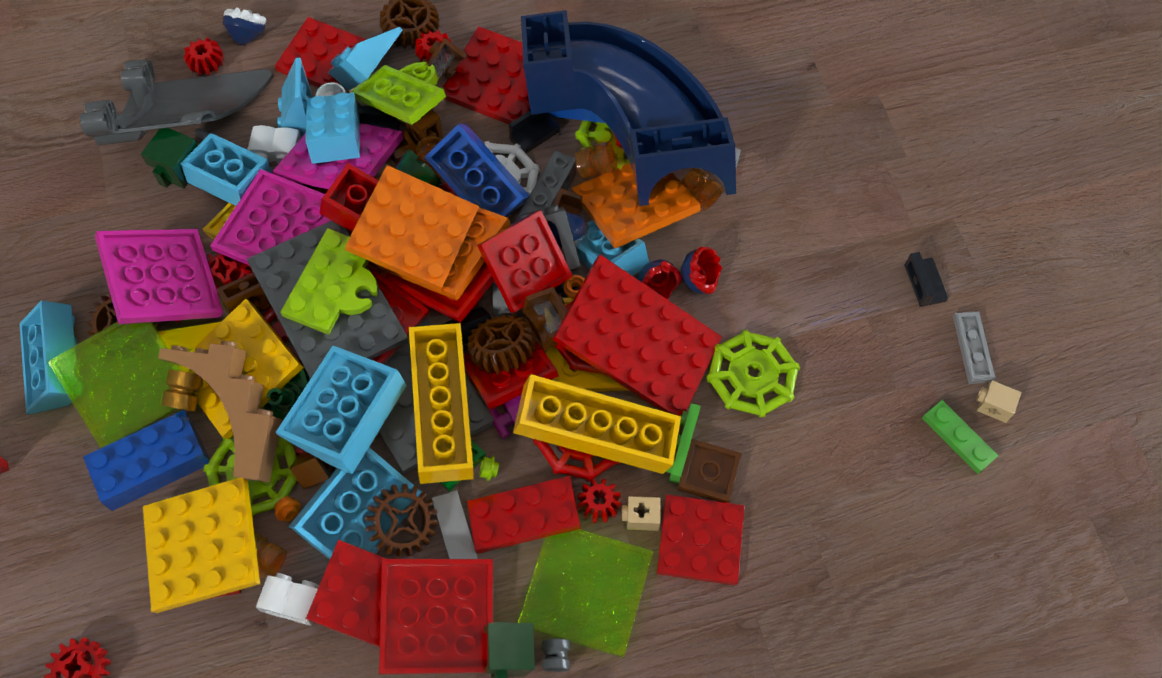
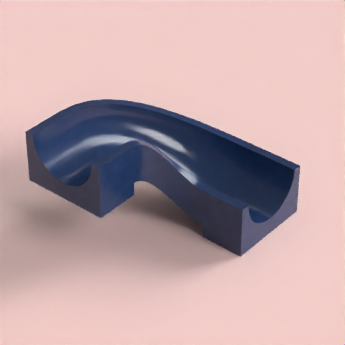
(636, 89)

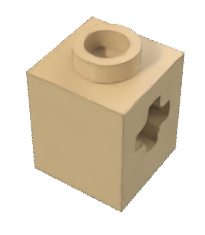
(998, 401)
(650, 509)

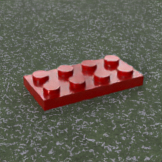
(523, 514)

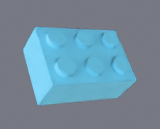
(332, 128)
(222, 168)

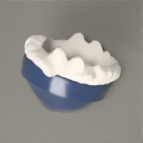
(243, 25)

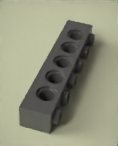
(556, 175)

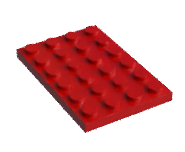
(637, 337)

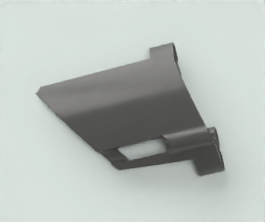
(168, 102)

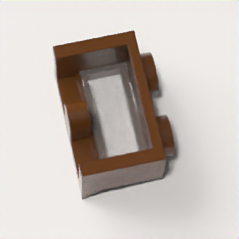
(445, 59)
(545, 313)

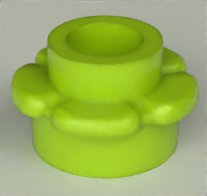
(488, 468)

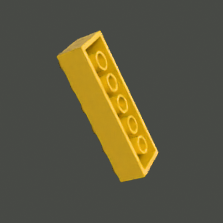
(440, 404)
(597, 424)

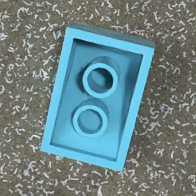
(358, 62)
(294, 99)
(629, 257)

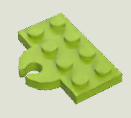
(402, 92)
(330, 285)

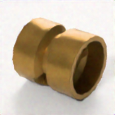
(181, 390)

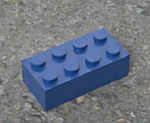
(476, 172)
(146, 460)

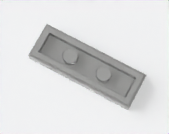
(974, 347)
(454, 526)

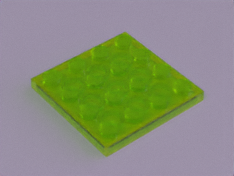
(116, 380)
(587, 590)

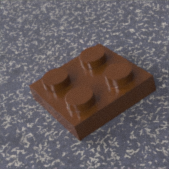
(709, 471)

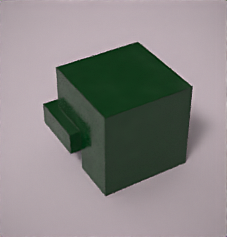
(166, 153)
(510, 649)

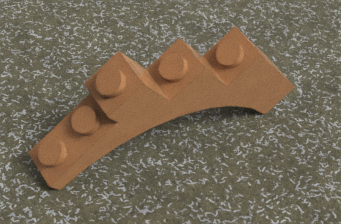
(252, 427)

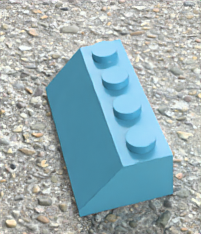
(44, 335)

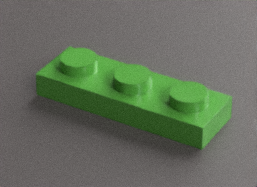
(689, 421)
(960, 437)

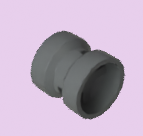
(556, 655)

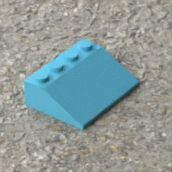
(342, 408)
(342, 503)

